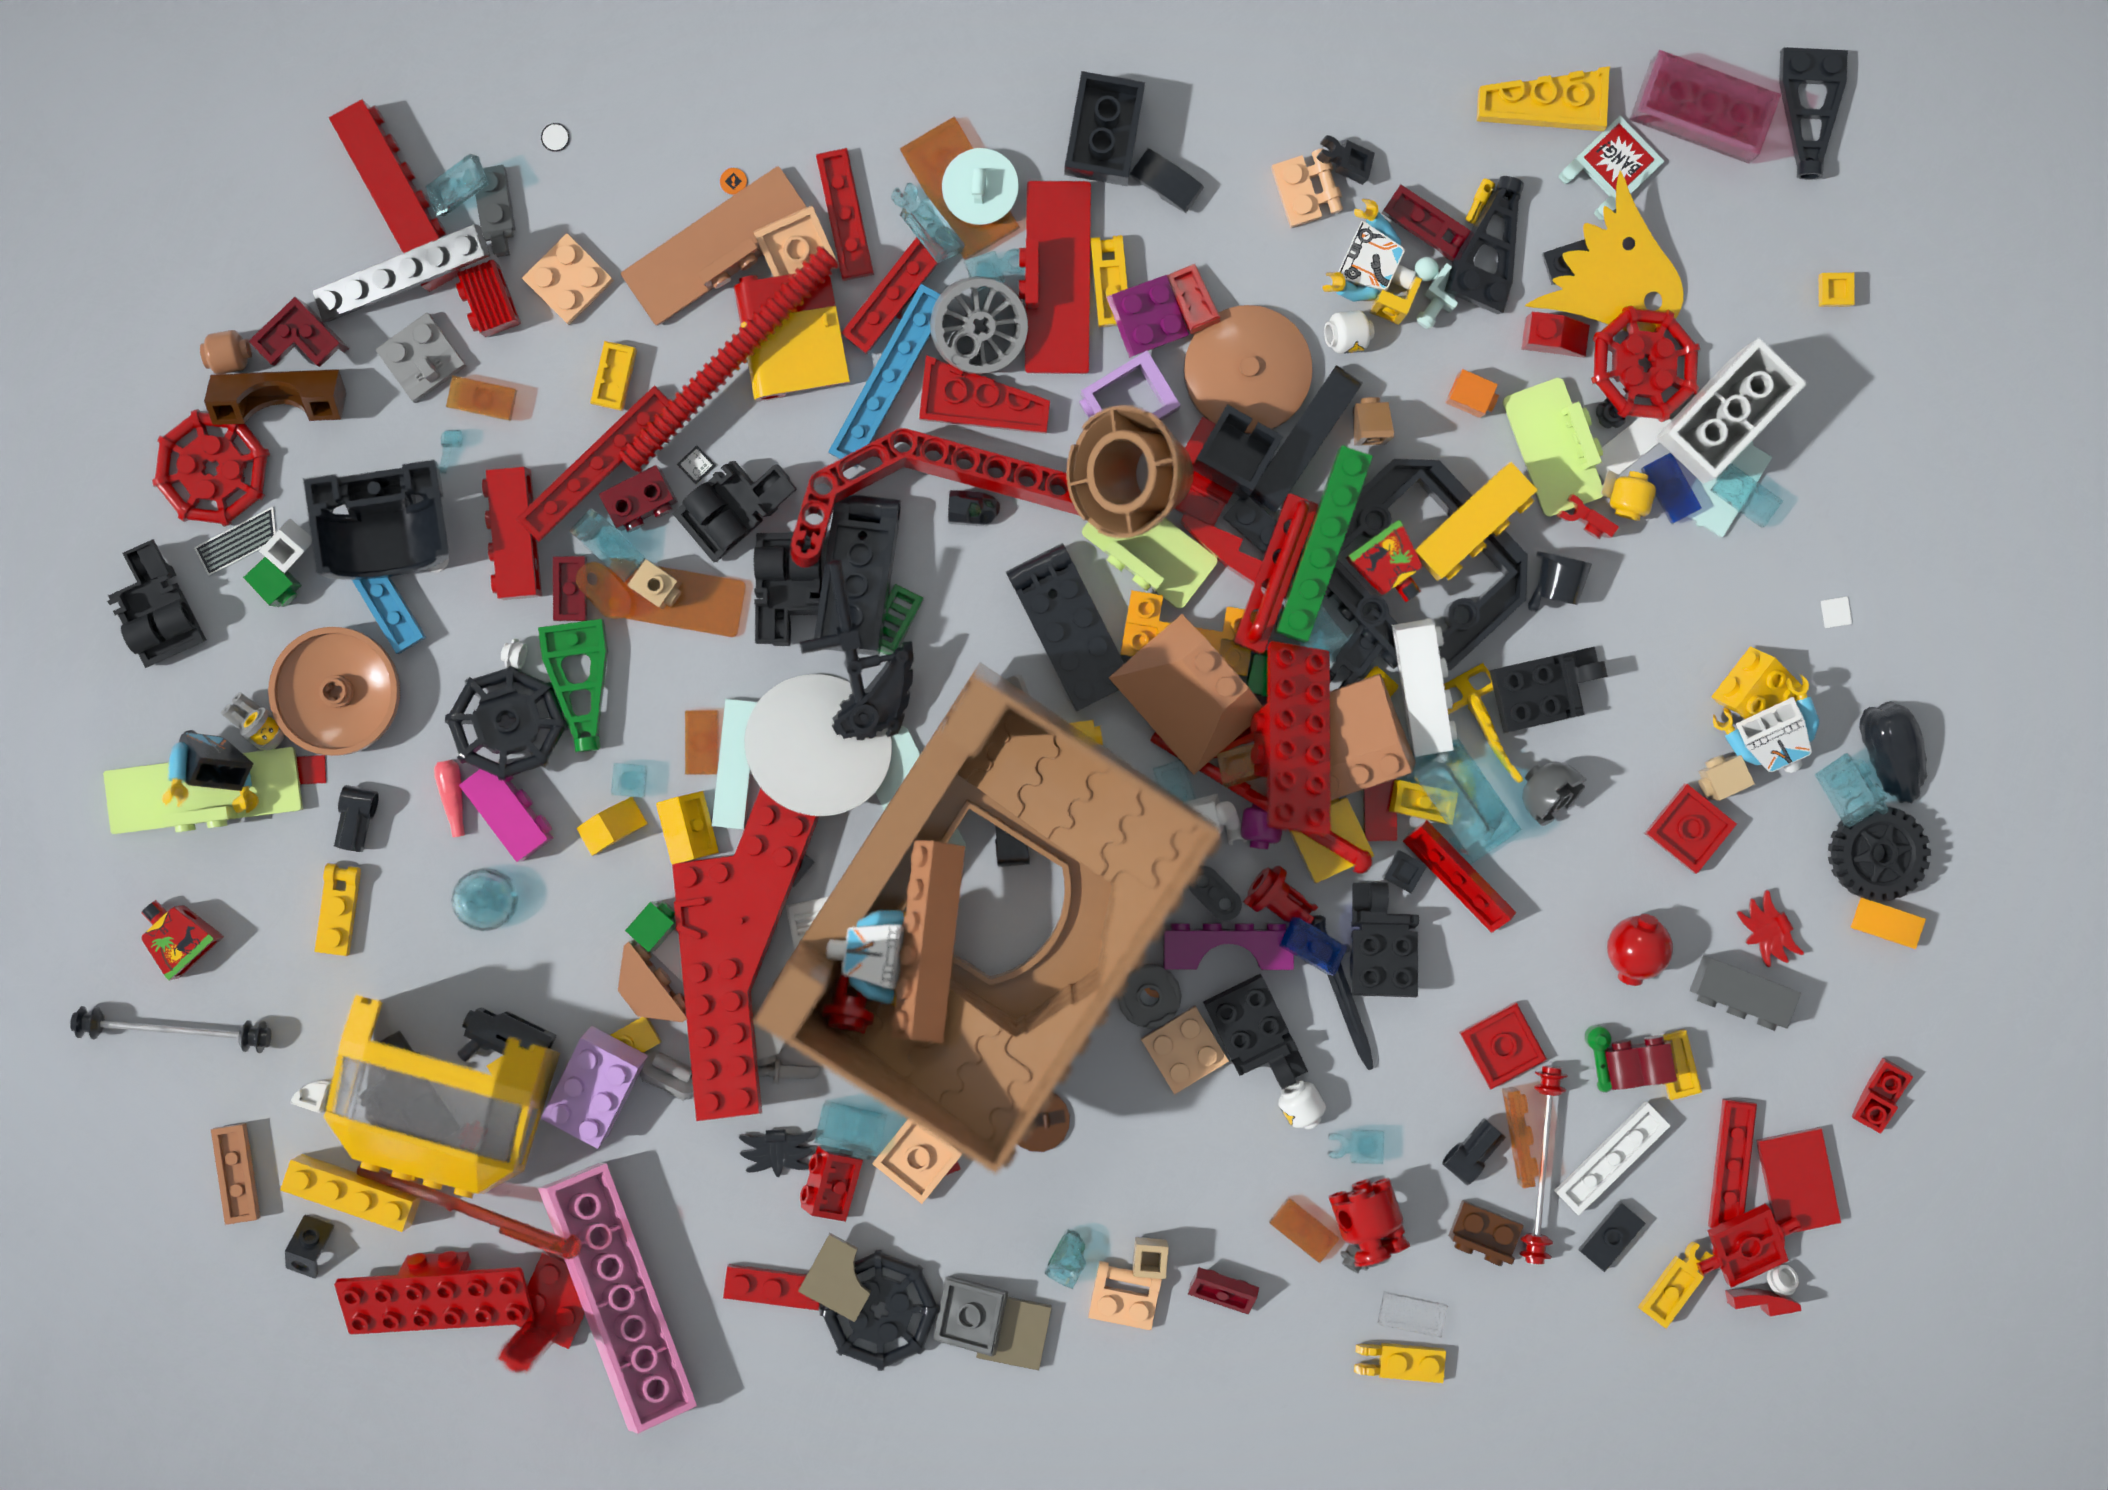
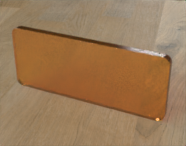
(705, 604)

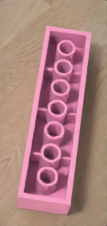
(619, 1299)

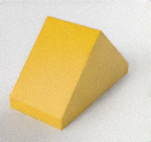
(611, 825)

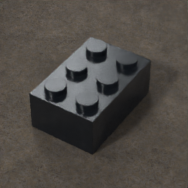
(1104, 128)

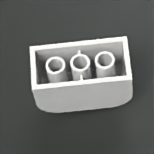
(1730, 410)

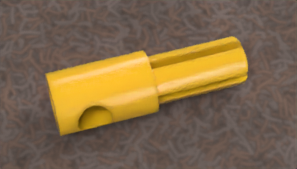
(1480, 199)

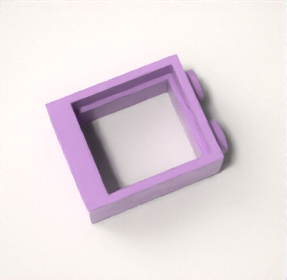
(1151, 374)

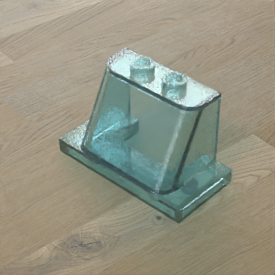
(1464, 801)

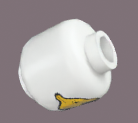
(1348, 332)
(1302, 1105)

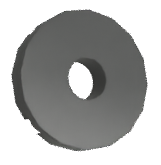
(1158, 1013)

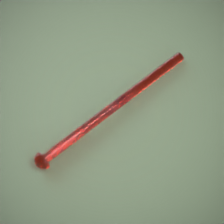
(550, 1242)

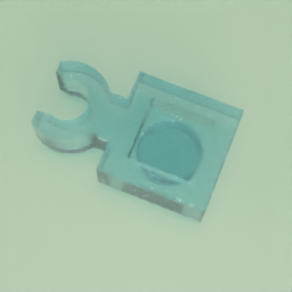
(990, 266)
(1363, 1146)

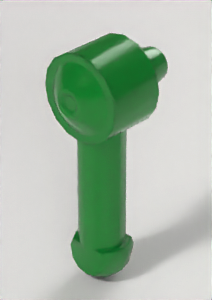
(1599, 1040)

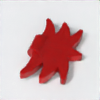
(1769, 930)

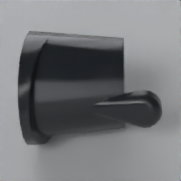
(1559, 579)

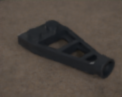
(1811, 67)
(1474, 283)

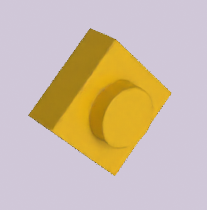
(1836, 289)

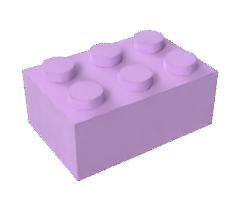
(594, 1087)

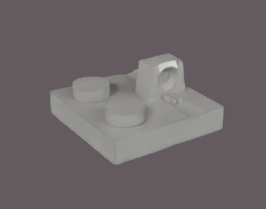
(420, 357)

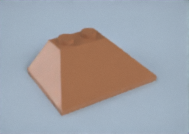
(1187, 693)

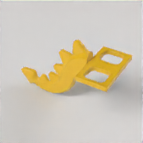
(1477, 708)

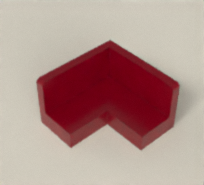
(297, 326)

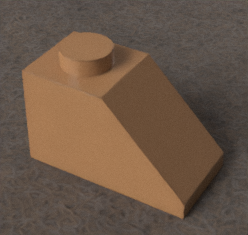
(1372, 422)

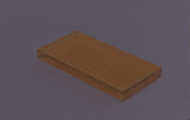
(928, 160)

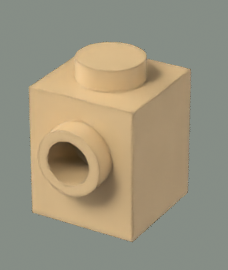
(655, 585)
(1724, 777)

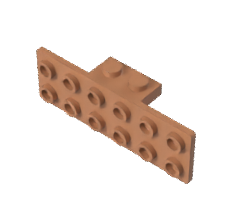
(710, 248)

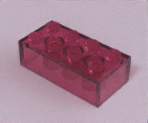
(1705, 107)

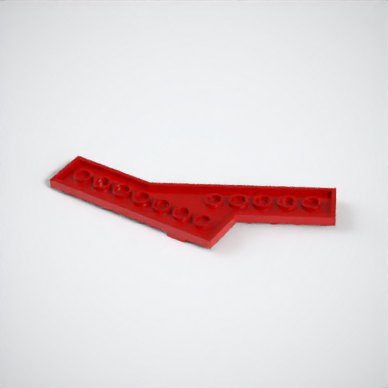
(725, 927)

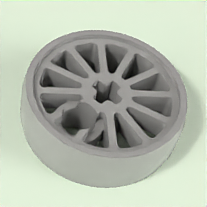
(950, 352)

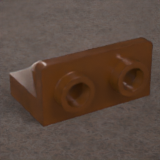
(1486, 1233)

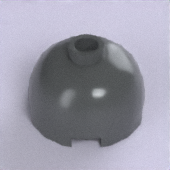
(1550, 790)

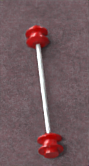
(1537, 1242)

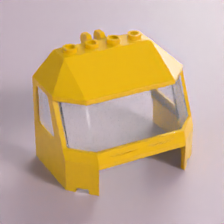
(435, 1115)

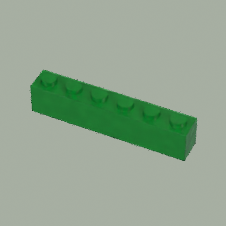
(1323, 544)

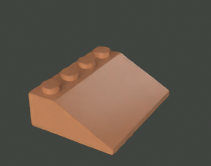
(1365, 738)

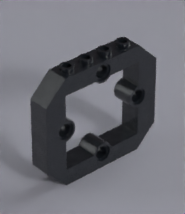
(1484, 613)

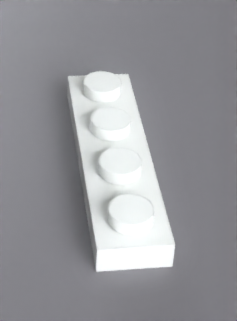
(1612, 1158)

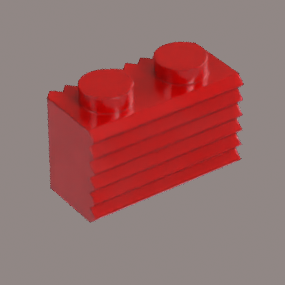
(488, 298)

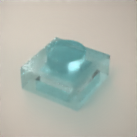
(629, 780)

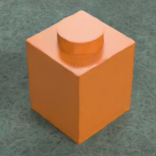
(1473, 394)

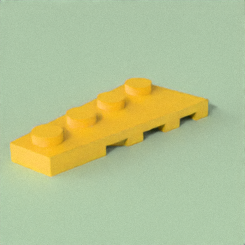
(1555, 102)

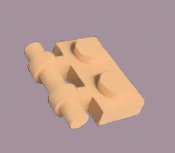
(1298, 193)

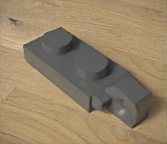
(496, 210)

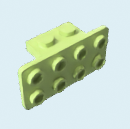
(1555, 445)
(1159, 560)

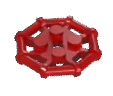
(1658, 351)
(192, 467)

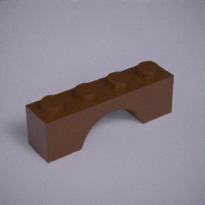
(239, 396)

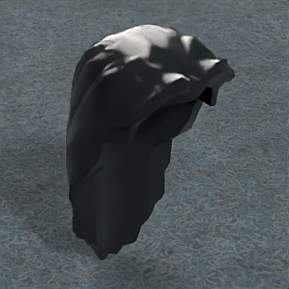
(1895, 749)

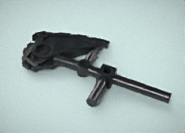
(887, 695)

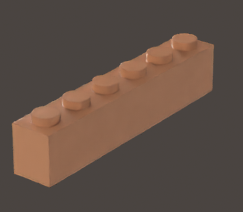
(928, 941)

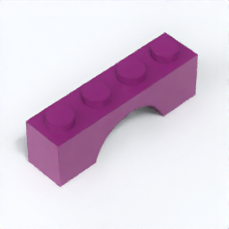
(1186, 947)

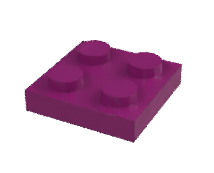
(1147, 316)

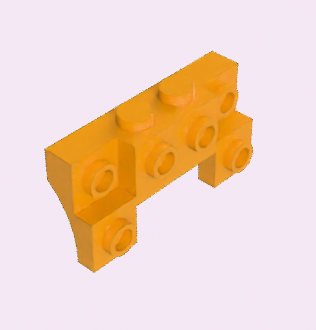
(1144, 625)

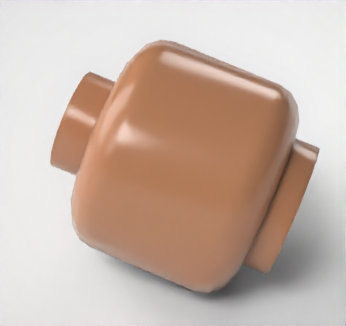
(225, 352)

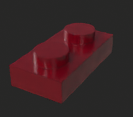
(568, 599)
(1223, 1290)

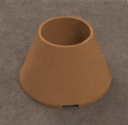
(1105, 468)

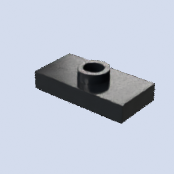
(1611, 1236)

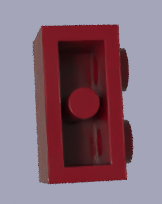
(638, 499)

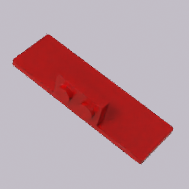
(1057, 277)
(1295, 739)
(434, 1295)

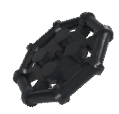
(513, 739)
(888, 1326)

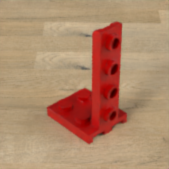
(556, 1315)

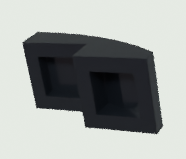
(1167, 180)

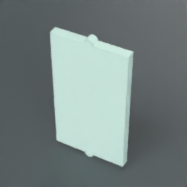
(1716, 513)

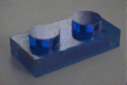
(1313, 946)

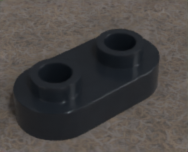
(1214, 892)

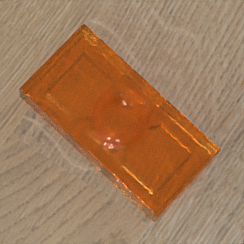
(481, 398)
(701, 742)

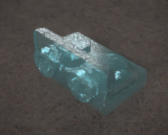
(1851, 789)

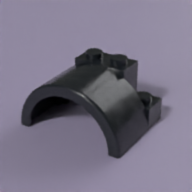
(384, 525)

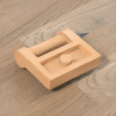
(1122, 1305)

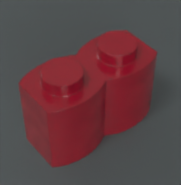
(1642, 1063)

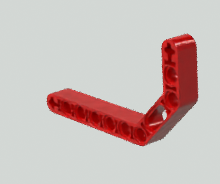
(916, 460)

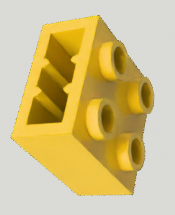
(1319, 860)

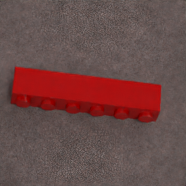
(389, 180)

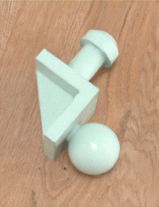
(1427, 270)

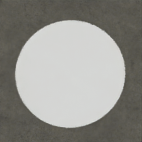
(800, 755)

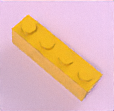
(1475, 521)
(349, 1193)

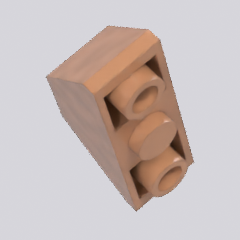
(648, 988)

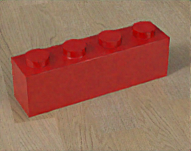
(512, 545)

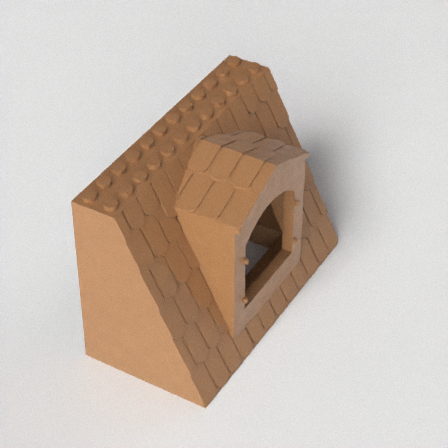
(1014, 1033)

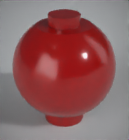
(1639, 949)

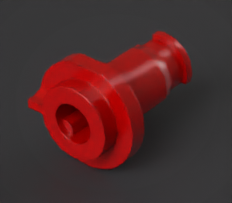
(1279, 897)
(847, 1012)

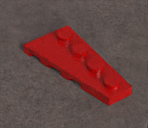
(978, 401)

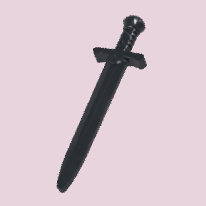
(1347, 1004)

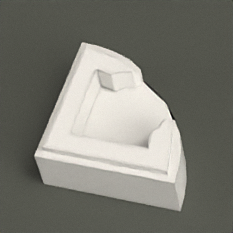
(313, 1096)

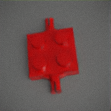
(1748, 1245)

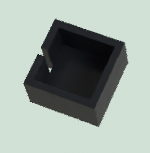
(1234, 457)

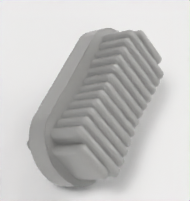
(668, 1074)

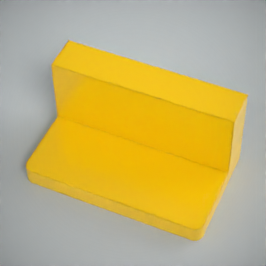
(1394, 307)
(687, 827)

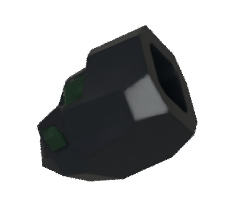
(972, 508)

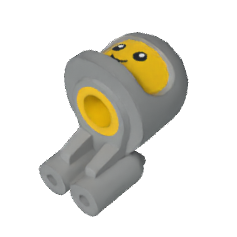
(255, 723)

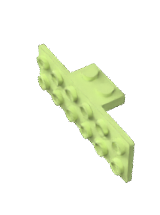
(137, 793)

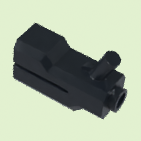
(493, 1031)

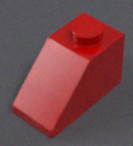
(1555, 334)

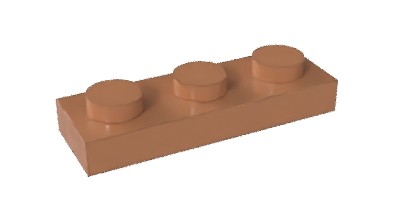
(235, 1173)

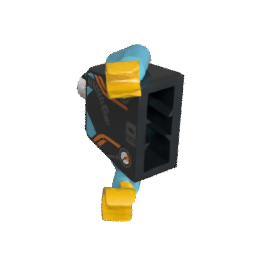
(209, 763)

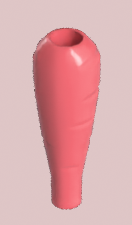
(448, 779)

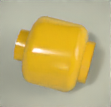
(1632, 496)

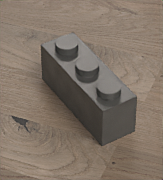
(1744, 993)

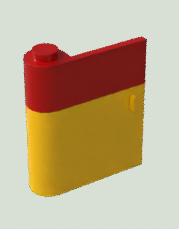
(804, 350)

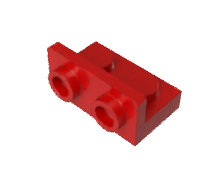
(830, 1184)

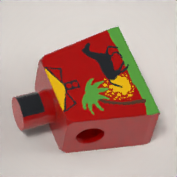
(1389, 562)
(177, 938)

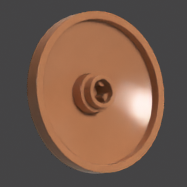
(1251, 363)
(334, 691)

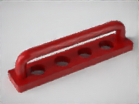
(1256, 635)

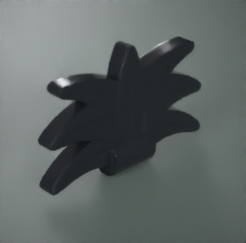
(776, 1150)

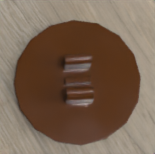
(1049, 1128)

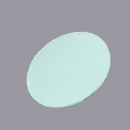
(980, 186)

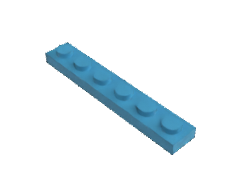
(887, 376)

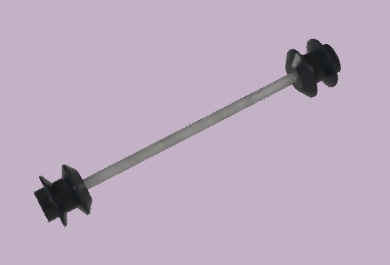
(95, 1022)

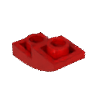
(1880, 1095)

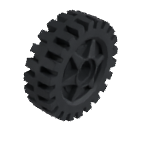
(1903, 857)

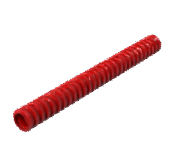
(728, 359)

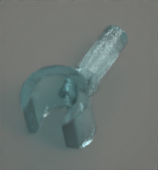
(449, 439)

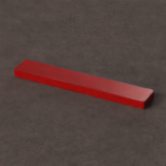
(590, 468)

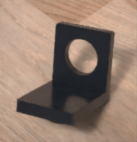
(307, 1245)

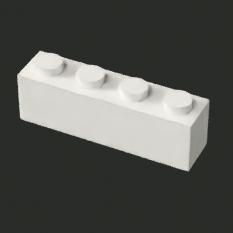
(1423, 687)

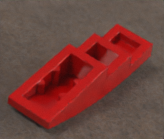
(1225, 549)

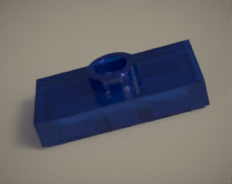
(1671, 488)

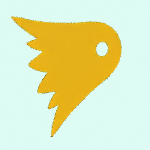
(1615, 277)

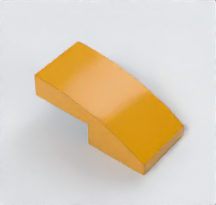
(1888, 923)

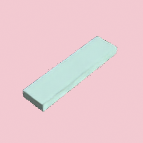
(733, 768)

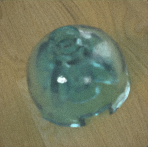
(497, 900)

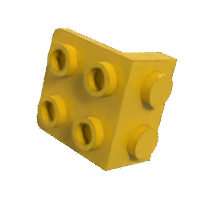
(1755, 684)

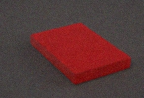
(1799, 1178)

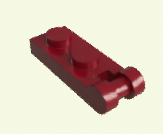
(1425, 222)

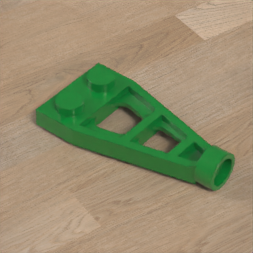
(574, 640)

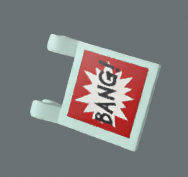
(1614, 151)

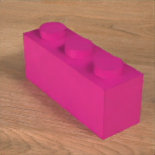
(508, 813)

